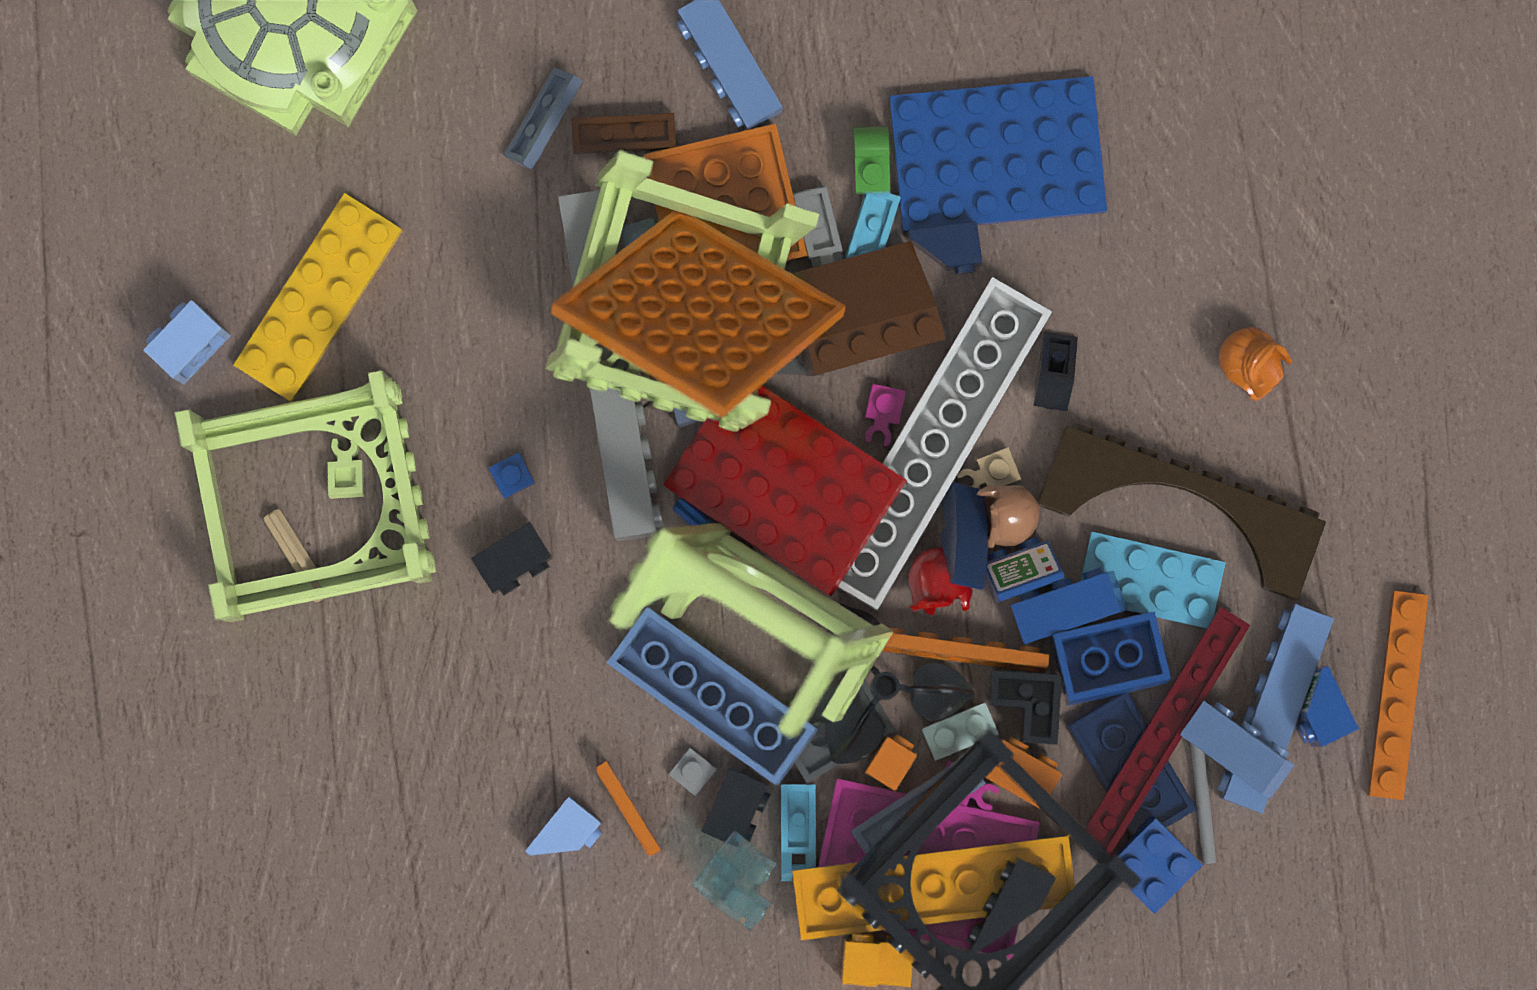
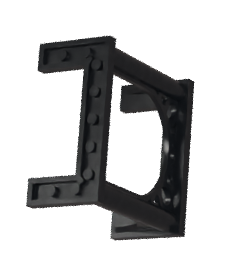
(909, 833)

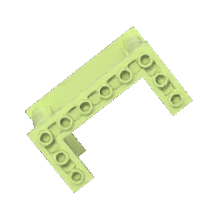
(619, 181)
(372, 401)
(714, 564)

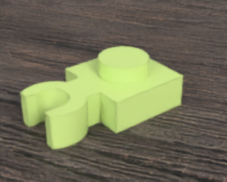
(345, 474)

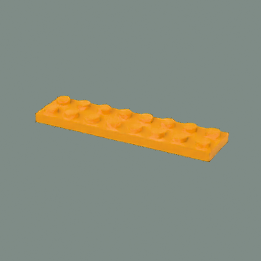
(943, 886)

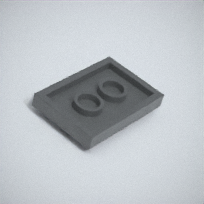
(816, 756)

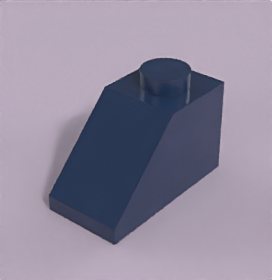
(950, 246)

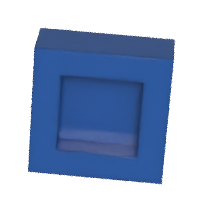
(511, 475)

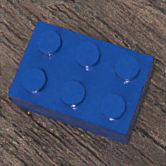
(1110, 658)

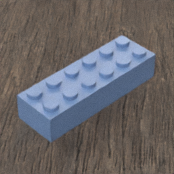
(709, 695)

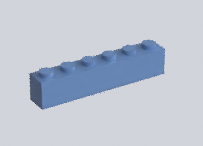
(1281, 691)

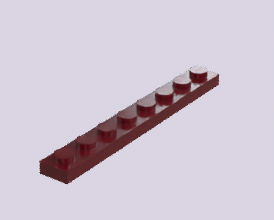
(1165, 727)

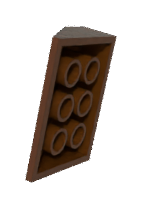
(884, 311)

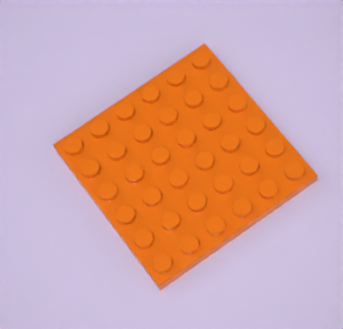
(698, 311)

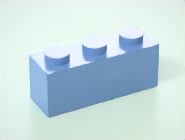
(1238, 748)

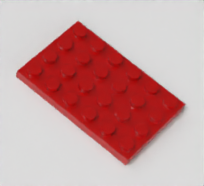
(788, 489)

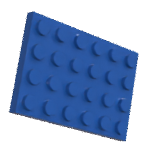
(998, 153)

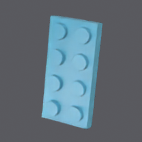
(1159, 579)

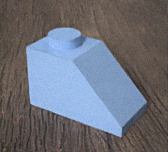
(567, 830)

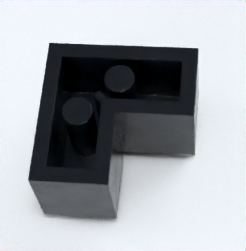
(1036, 695)

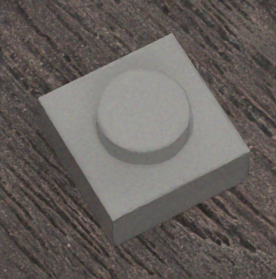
(692, 771)

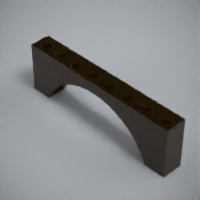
(1277, 535)

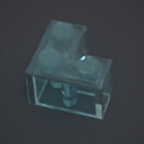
(734, 877)

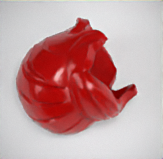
(931, 583)

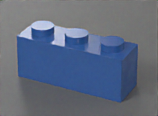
(1068, 605)

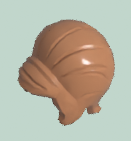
(1010, 514)

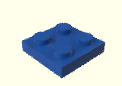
(1159, 862)

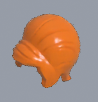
(1253, 361)

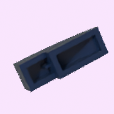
(965, 535)

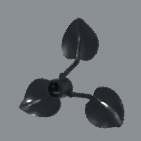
(936, 696)

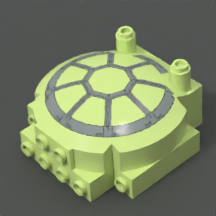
(292, 52)

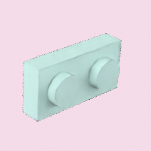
(958, 731)

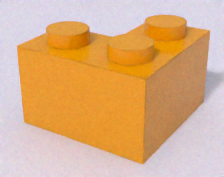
(874, 962)

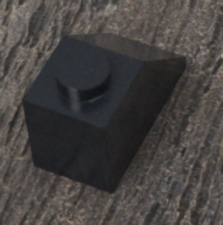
(1055, 371)

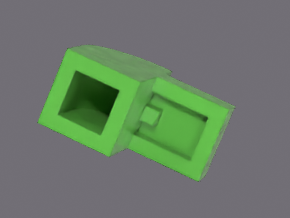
(871, 159)

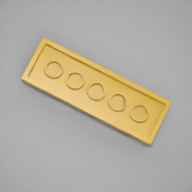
(318, 297)

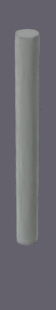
(1203, 805)

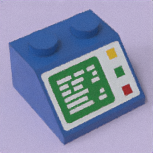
(1022, 570)
(1324, 711)

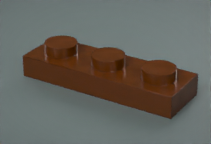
(623, 133)

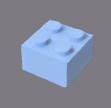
(186, 341)

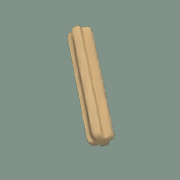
(290, 544)

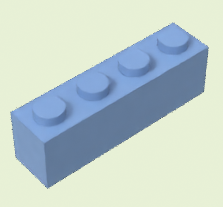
(730, 62)

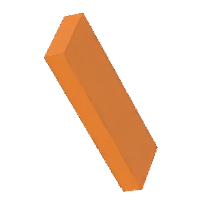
(628, 808)

